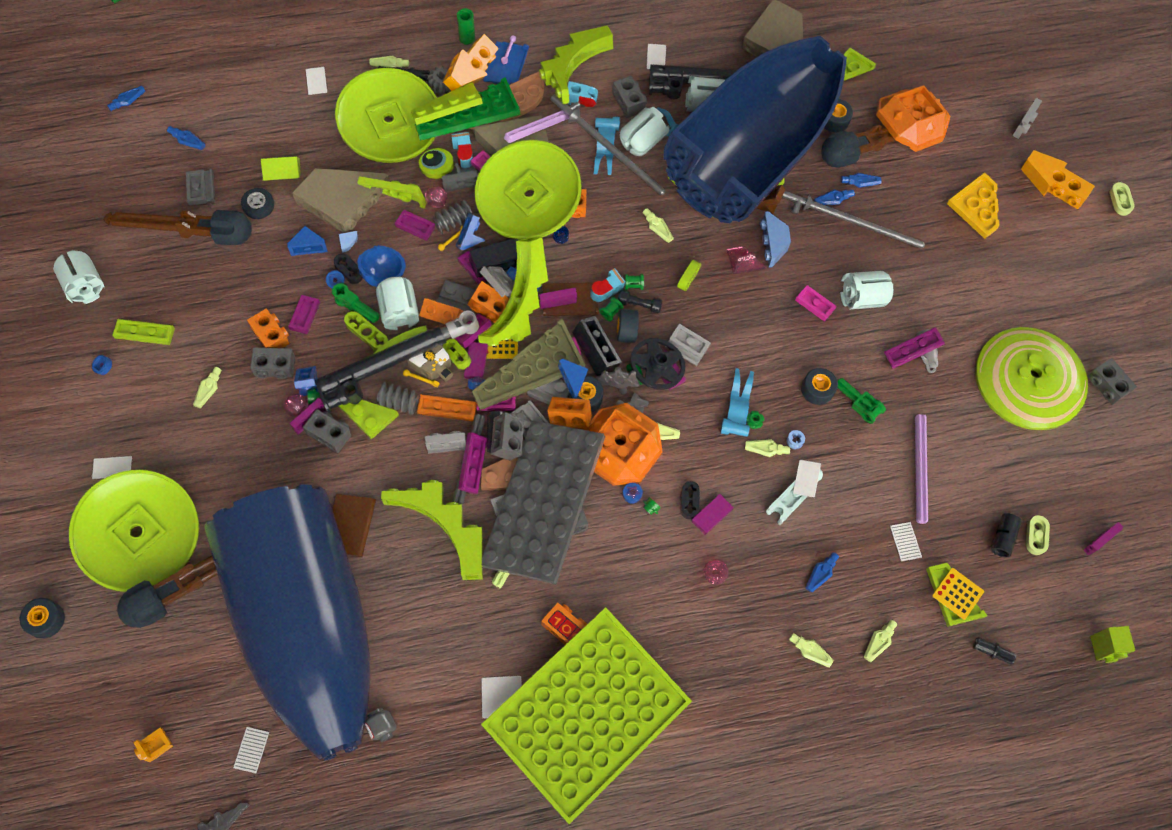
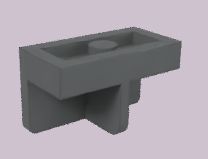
(459, 179)

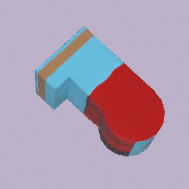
(582, 94)
(464, 155)
(608, 287)

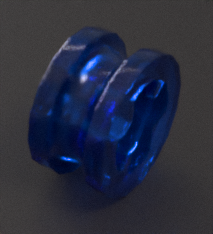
(561, 239)

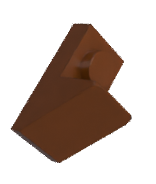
(771, 201)

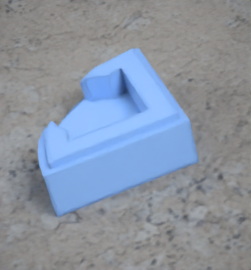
(347, 240)

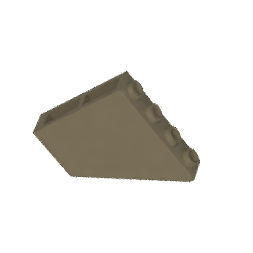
(774, 28)
(492, 135)
(338, 196)

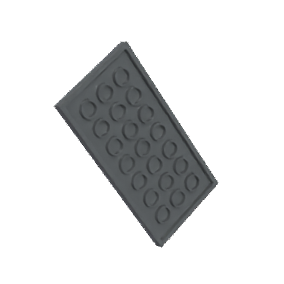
(543, 502)

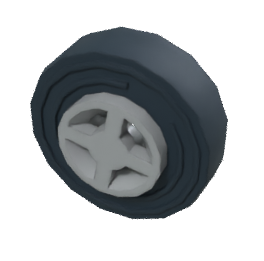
(254, 197)

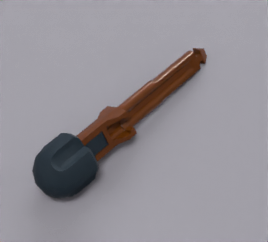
(845, 147)
(223, 226)
(146, 603)

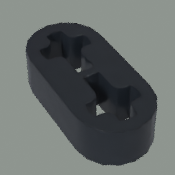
(351, 266)
(685, 500)

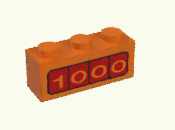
(562, 623)

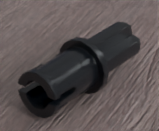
(994, 650)

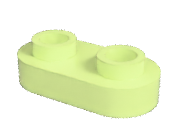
(1122, 201)
(1040, 536)

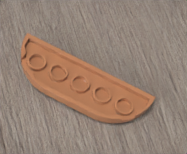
(527, 93)

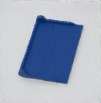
(512, 69)

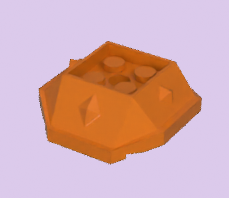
(914, 117)
(641, 449)

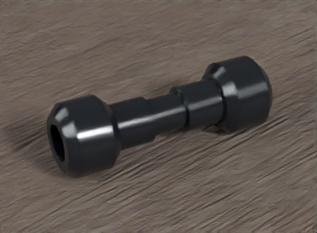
(654, 304)

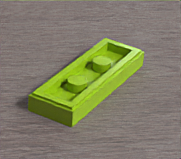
(143, 331)

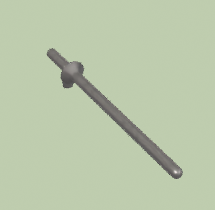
(574, 113)
(808, 203)

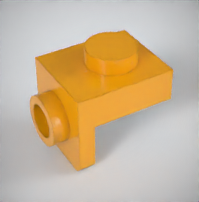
(152, 745)

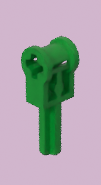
(351, 301)
(863, 403)

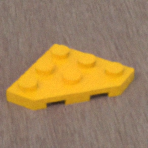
(978, 205)

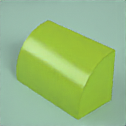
(280, 168)

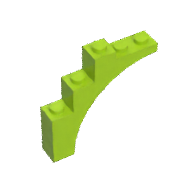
(568, 57)
(524, 297)
(449, 517)

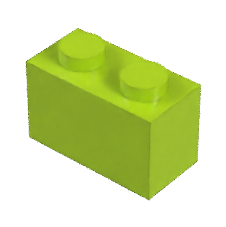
(1112, 644)

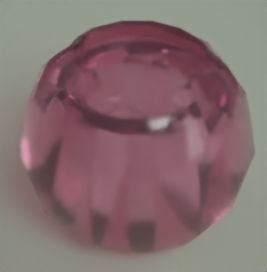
(436, 197)
(295, 405)
(716, 579)

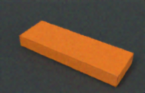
(447, 407)

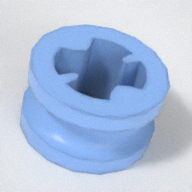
(795, 433)

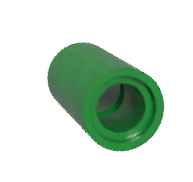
(466, 26)

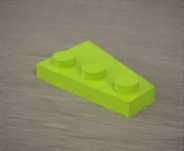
(937, 574)

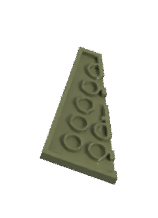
(530, 368)

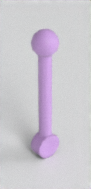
(504, 60)

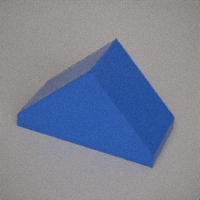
(306, 243)
(573, 376)

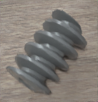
(451, 216)
(398, 399)

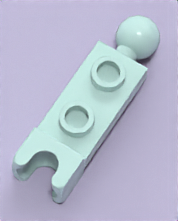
(787, 502)

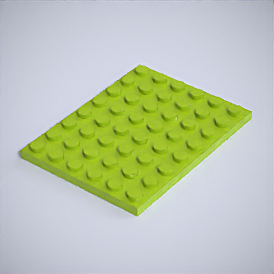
(586, 714)

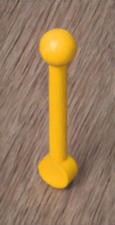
(441, 247)
(406, 372)

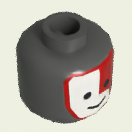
(380, 725)

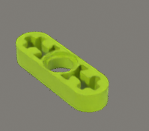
(369, 340)

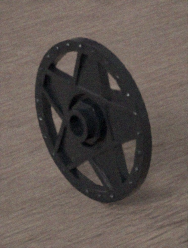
(657, 363)

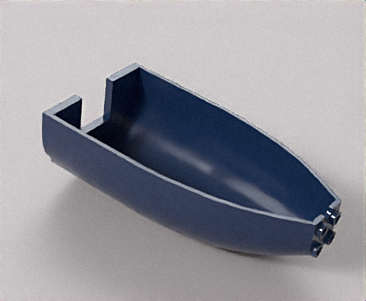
(755, 128)
(296, 612)

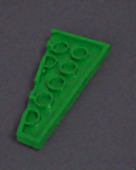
(497, 105)

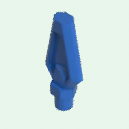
(126, 98)
(186, 138)
(861, 180)
(834, 197)
(821, 572)

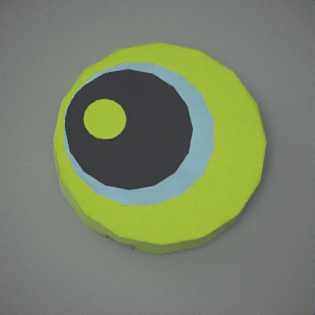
(436, 163)

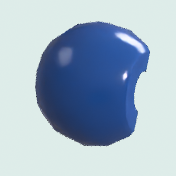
(379, 264)

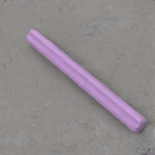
(535, 126)
(921, 469)

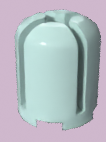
(700, 90)
(643, 131)
(86, 277)
(866, 289)
(397, 303)

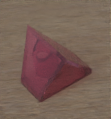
(743, 261)

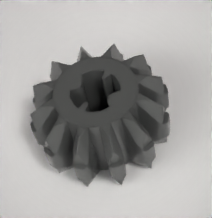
(435, 80)

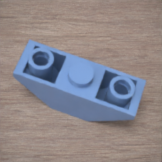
(775, 237)

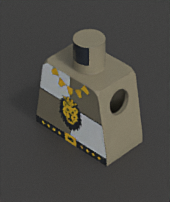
(432, 364)

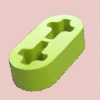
(689, 275)
(460, 351)

